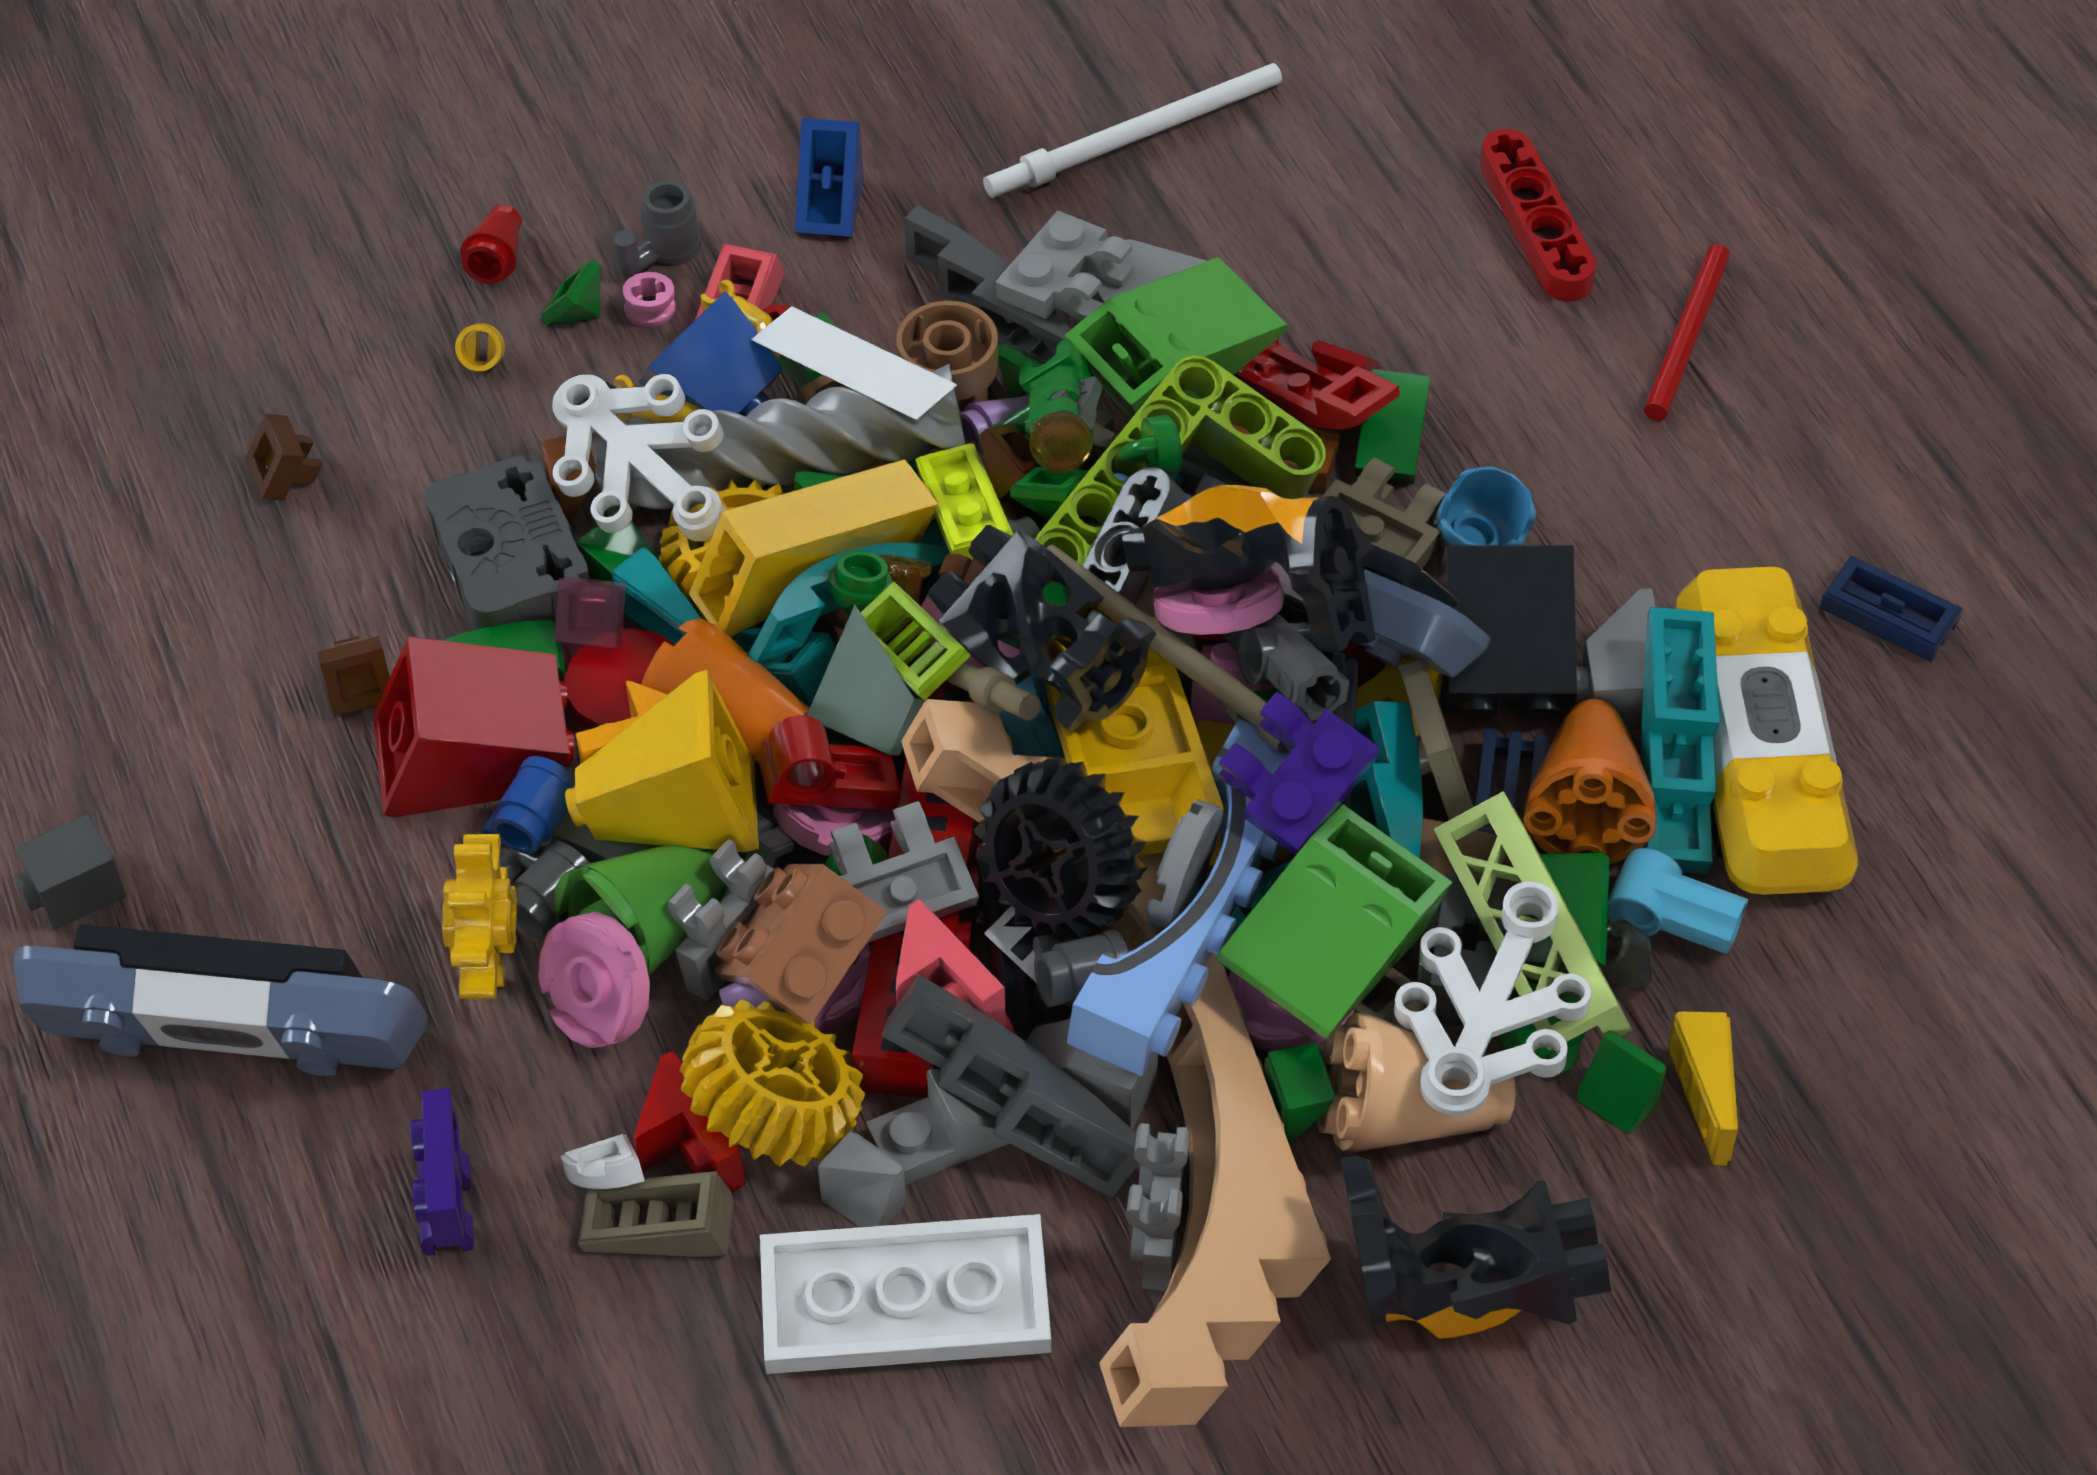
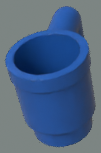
(531, 805)

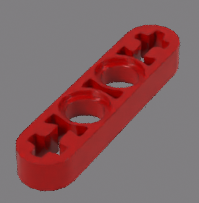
(1528, 215)

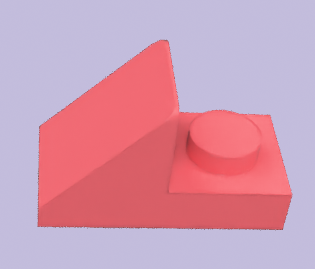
(944, 960)

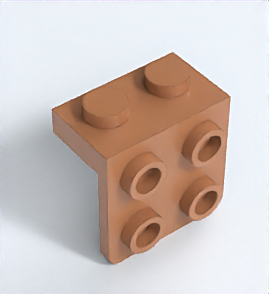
(799, 938)

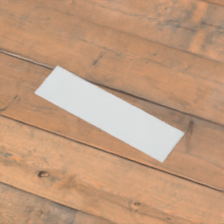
(854, 363)

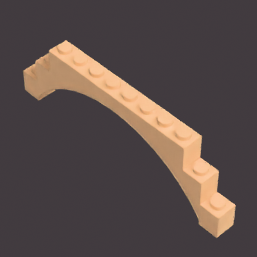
(1249, 1208)

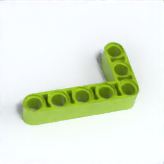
(1208, 426)

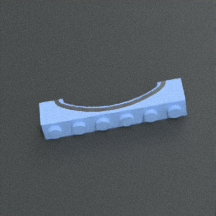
(1133, 1000)

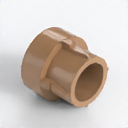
(954, 336)

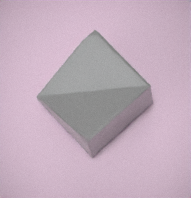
(862, 1182)

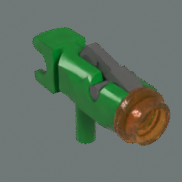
(1059, 409)

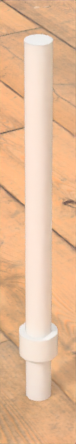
(1041, 166)

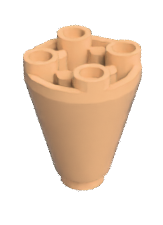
(1380, 1094)

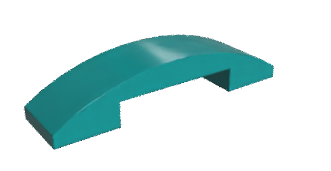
(810, 598)

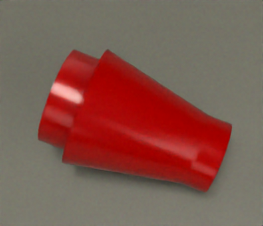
(492, 247)

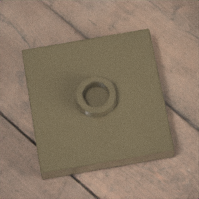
(1434, 742)

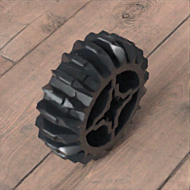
(1050, 809)

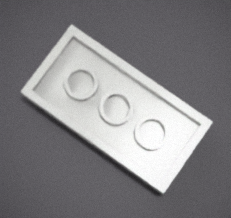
(904, 1294)

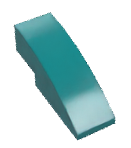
(1392, 787)

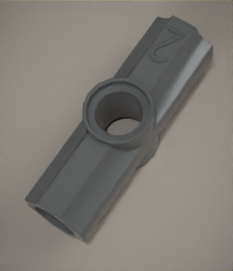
(1288, 660)

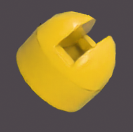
(468, 347)

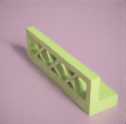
(1528, 866)

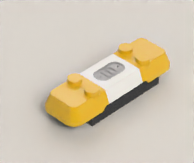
(1777, 776)

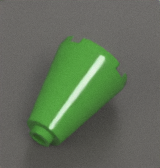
(637, 893)

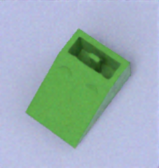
(1149, 329)
(1335, 921)

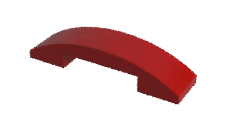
(1314, 392)

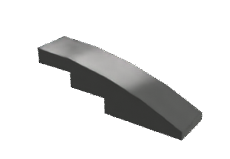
(969, 275)
(1028, 1093)

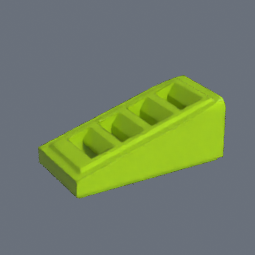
(888, 616)

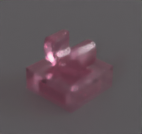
(590, 612)

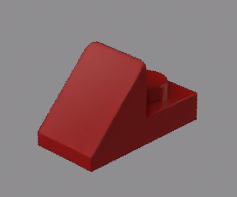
(671, 1128)

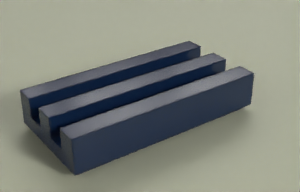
(1886, 614)
(1514, 749)

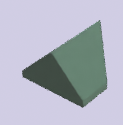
(864, 691)

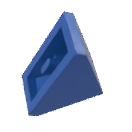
(829, 177)

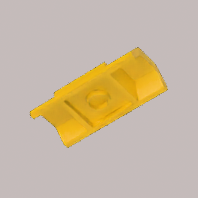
(1146, 752)

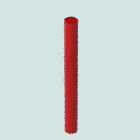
(1686, 333)

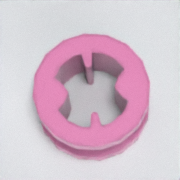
(649, 312)

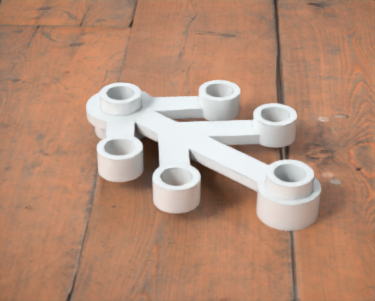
(633, 447)
(1490, 1011)

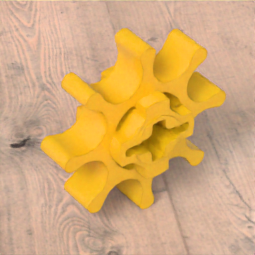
(479, 916)

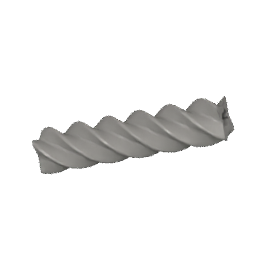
(830, 433)

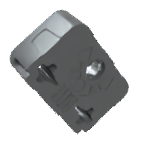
(503, 542)

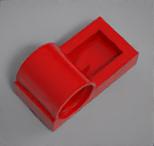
(808, 771)

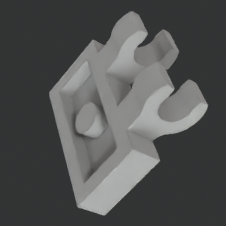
(1055, 264)
(924, 872)
(709, 924)
(1157, 1203)

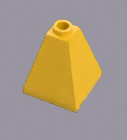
(672, 777)

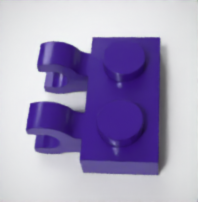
(1309, 783)
(442, 1175)

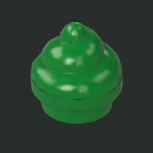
(858, 580)

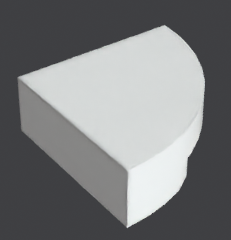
(603, 1164)

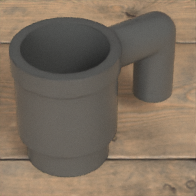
(668, 229)
(537, 884)
(1066, 964)

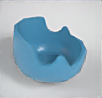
(1486, 509)

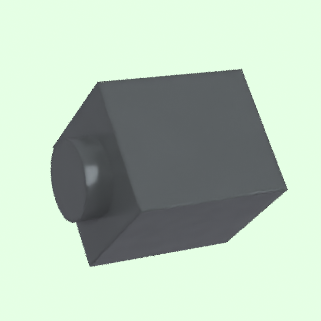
(68, 872)

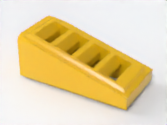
(1704, 1063)

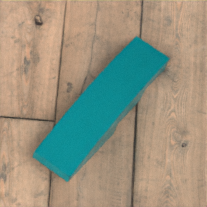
(1678, 732)

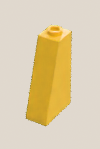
(776, 539)

